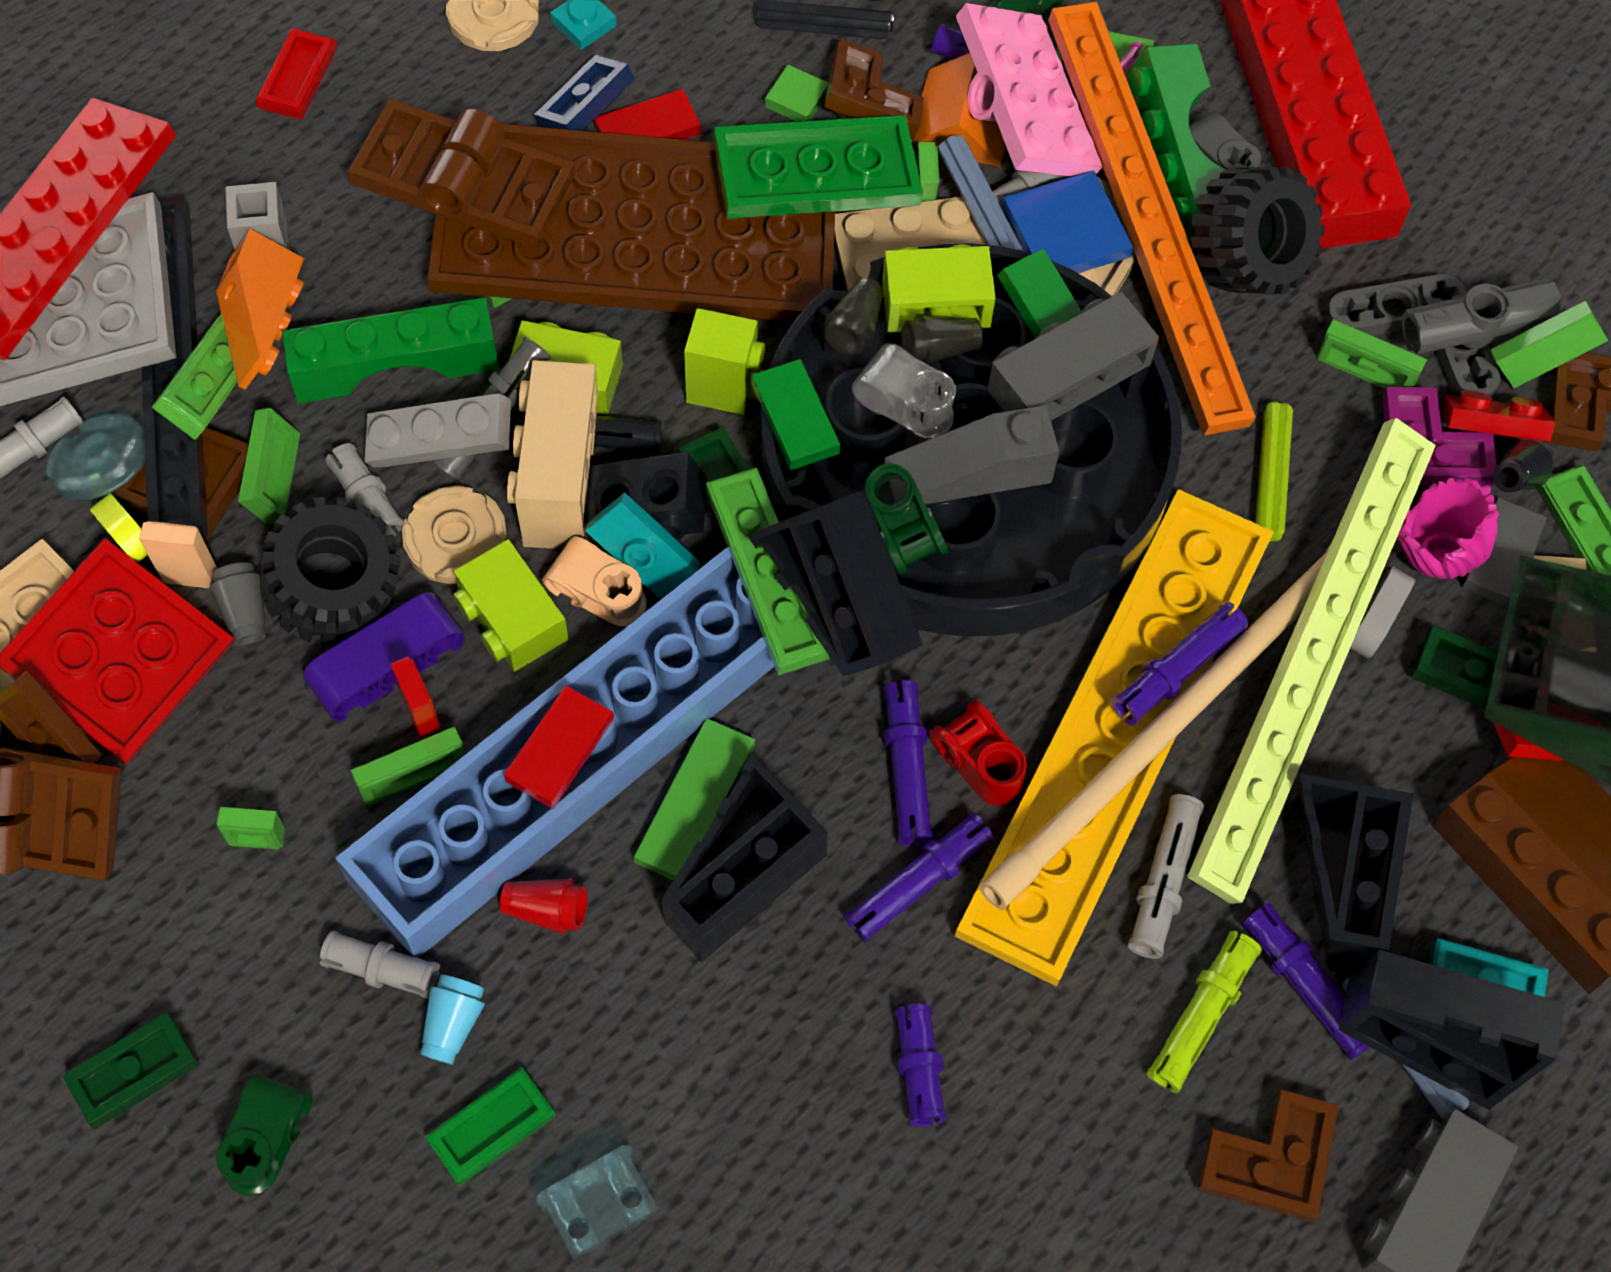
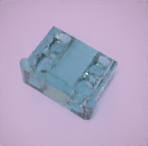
(595, 1199)

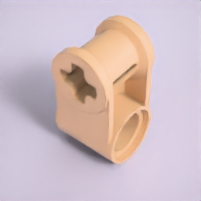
(593, 578)

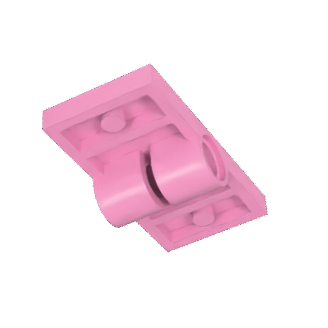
(1025, 92)

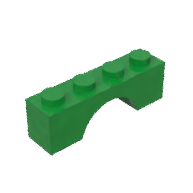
(1165, 89)
(336, 356)

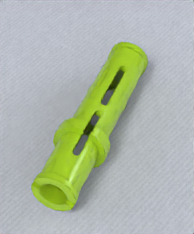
(1215, 993)

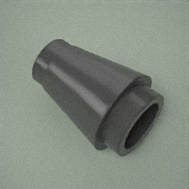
(240, 602)

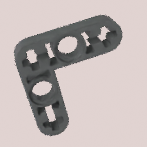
(1414, 294)

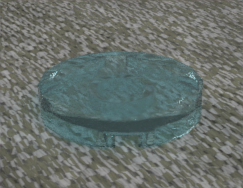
(97, 458)

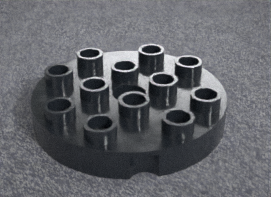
(1012, 553)

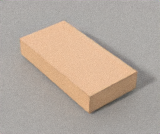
(178, 554)

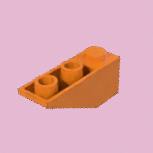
(253, 301)

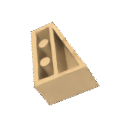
(554, 452)

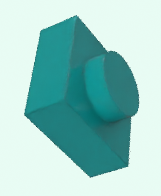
(583, 21)

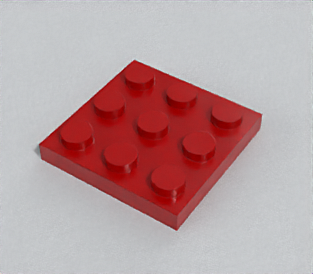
(116, 650)

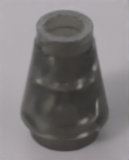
(854, 319)
(940, 337)

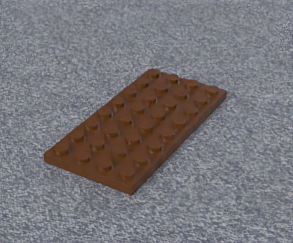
(645, 234)

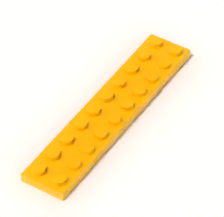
(1186, 574)

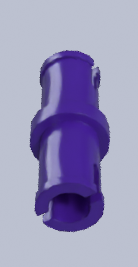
(920, 1065)

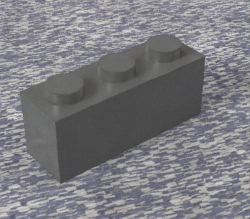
(1074, 358)
(1441, 1199)

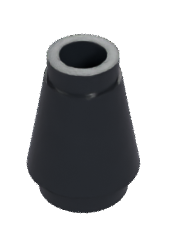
(1523, 467)

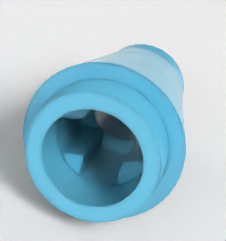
(450, 1017)

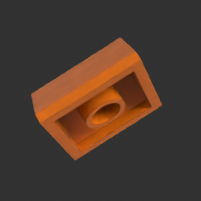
(948, 114)

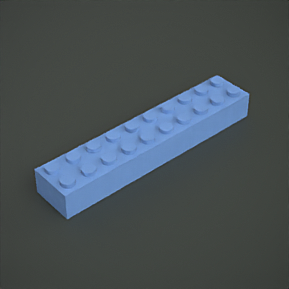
(475, 832)

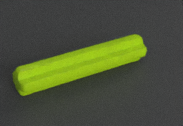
(1274, 468)

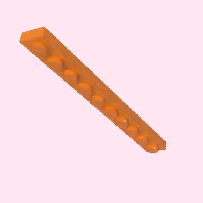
(1151, 220)

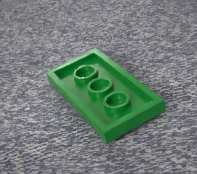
(817, 166)

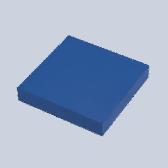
(1070, 222)

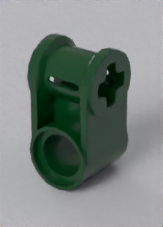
(907, 526)
(264, 1126)

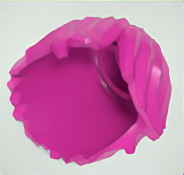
(1452, 516)

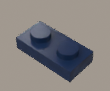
(585, 95)

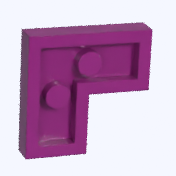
(1456, 453)

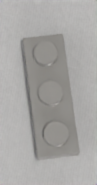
(438, 431)

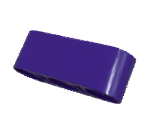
(360, 666)

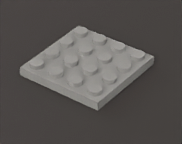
(105, 315)

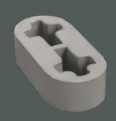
(1382, 611)

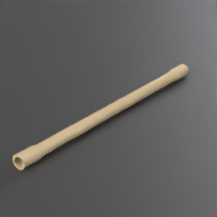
(1024, 865)

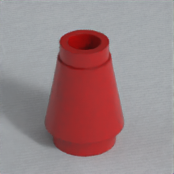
(546, 903)

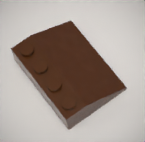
(1545, 851)

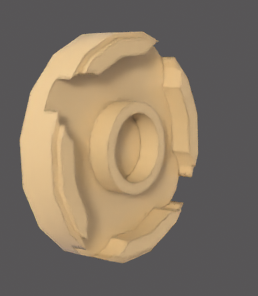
(491, 23)
(441, 552)

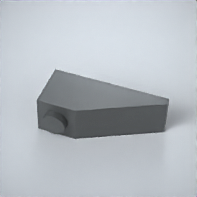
(982, 457)

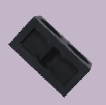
(652, 485)

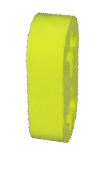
(120, 526)

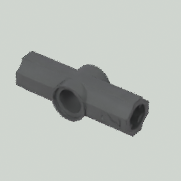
(1461, 322)

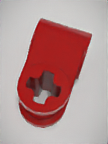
(977, 745)

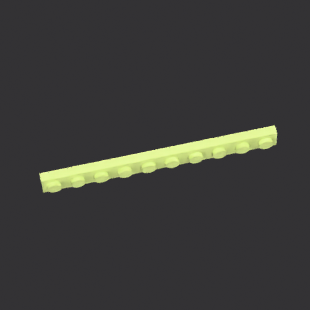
(1311, 664)

